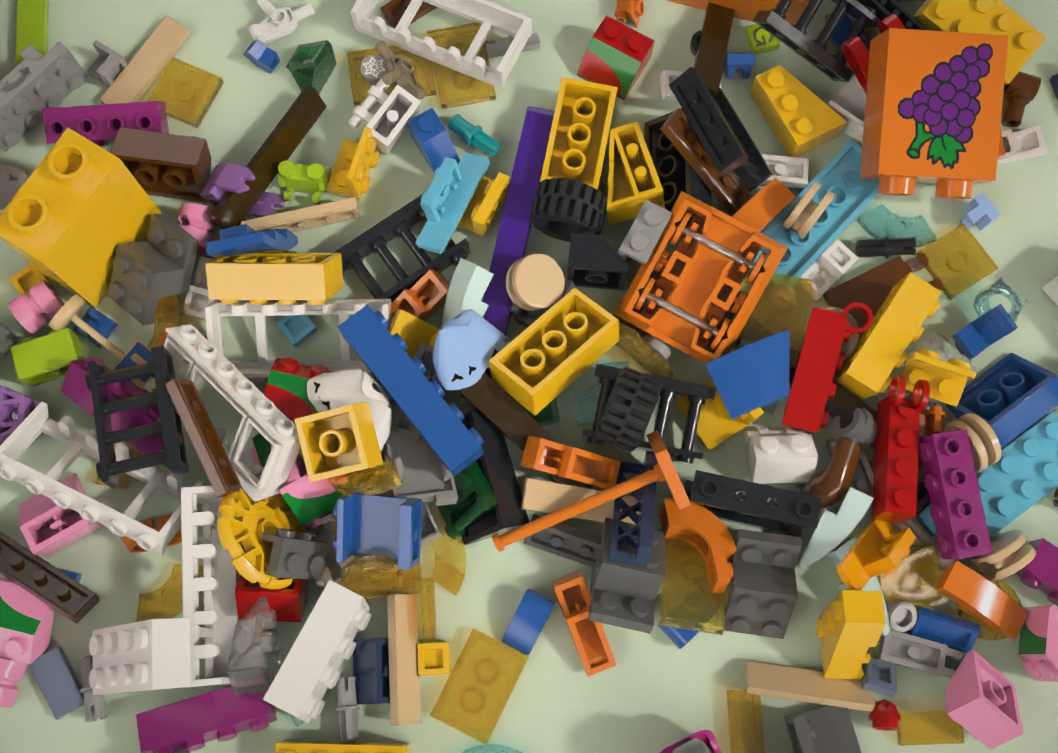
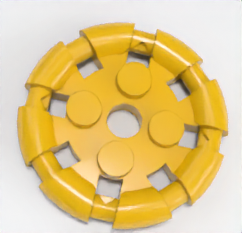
(253, 519)

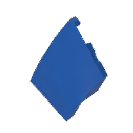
(245, 240)
(753, 374)

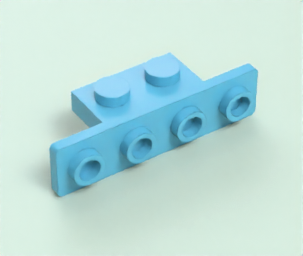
(448, 199)

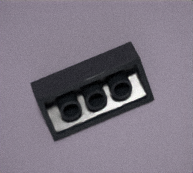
(672, 168)
(501, 477)

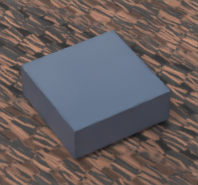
(879, 678)

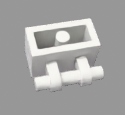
(390, 119)
(781, 455)

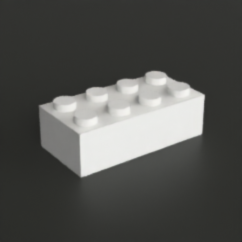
(318, 652)
(141, 656)

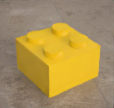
(338, 441)

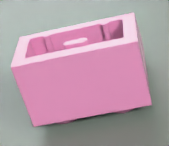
(50, 526)

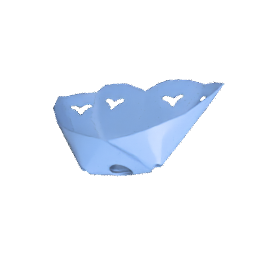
(465, 343)

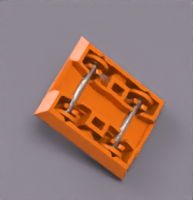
(701, 280)

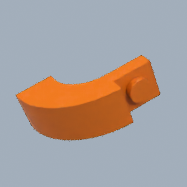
(706, 533)

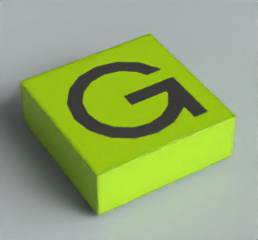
(760, 40)

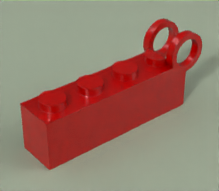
(817, 365)
(897, 452)

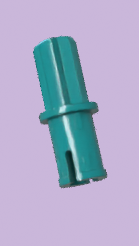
(474, 135)

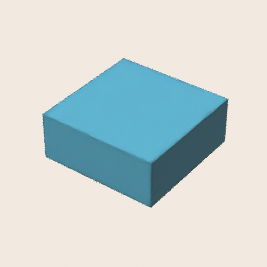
(296, 328)

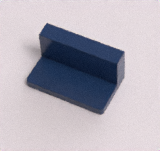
(371, 671)

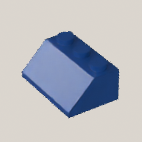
(1010, 396)

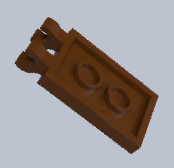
(875, 286)

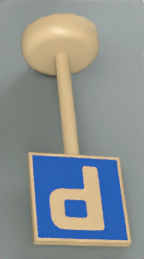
(136, 355)

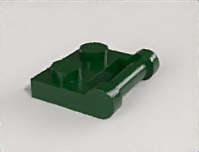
(468, 485)

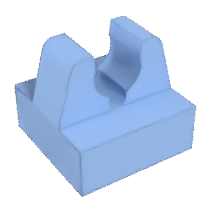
(979, 212)

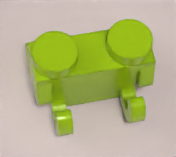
(303, 179)

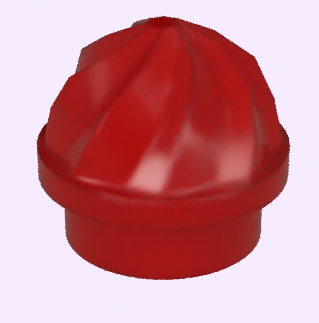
(885, 716)

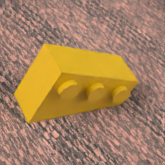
(794, 112)
(631, 174)
(848, 630)

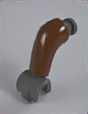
(837, 477)

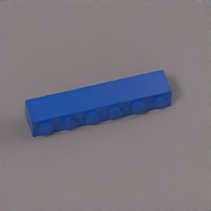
(411, 391)

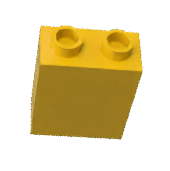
(76, 215)

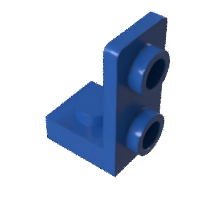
(984, 331)

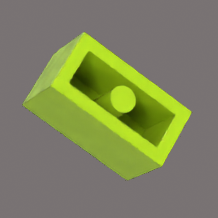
(47, 356)

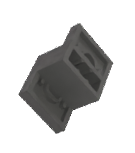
(152, 268)
(762, 584)
(626, 592)

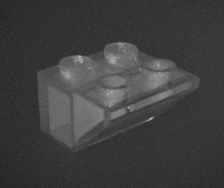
(255, 650)

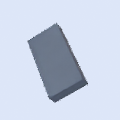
(58, 682)

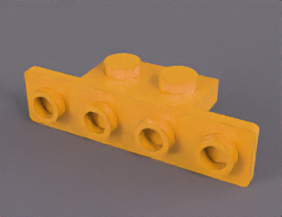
(874, 553)

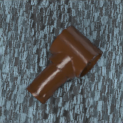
(1019, 93)

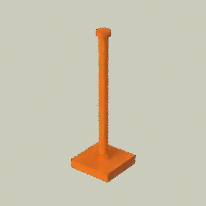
(662, 471)

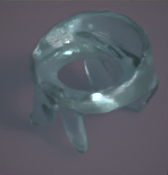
(998, 287)

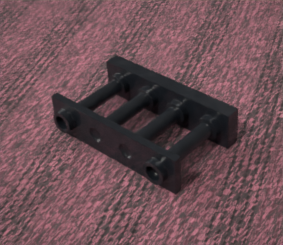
(815, 50)
(720, 130)
(376, 241)
(697, 397)
(167, 426)
(754, 503)

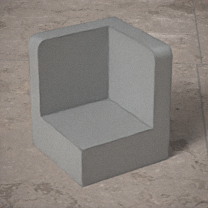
(107, 65)

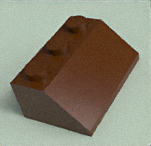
(165, 162)

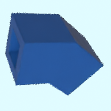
(262, 56)

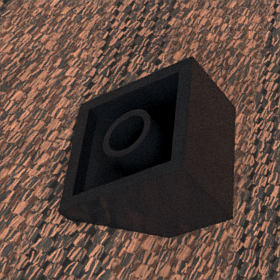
(595, 263)

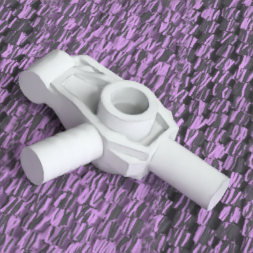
(278, 22)

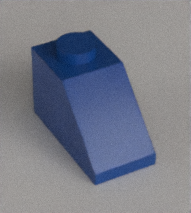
(432, 139)

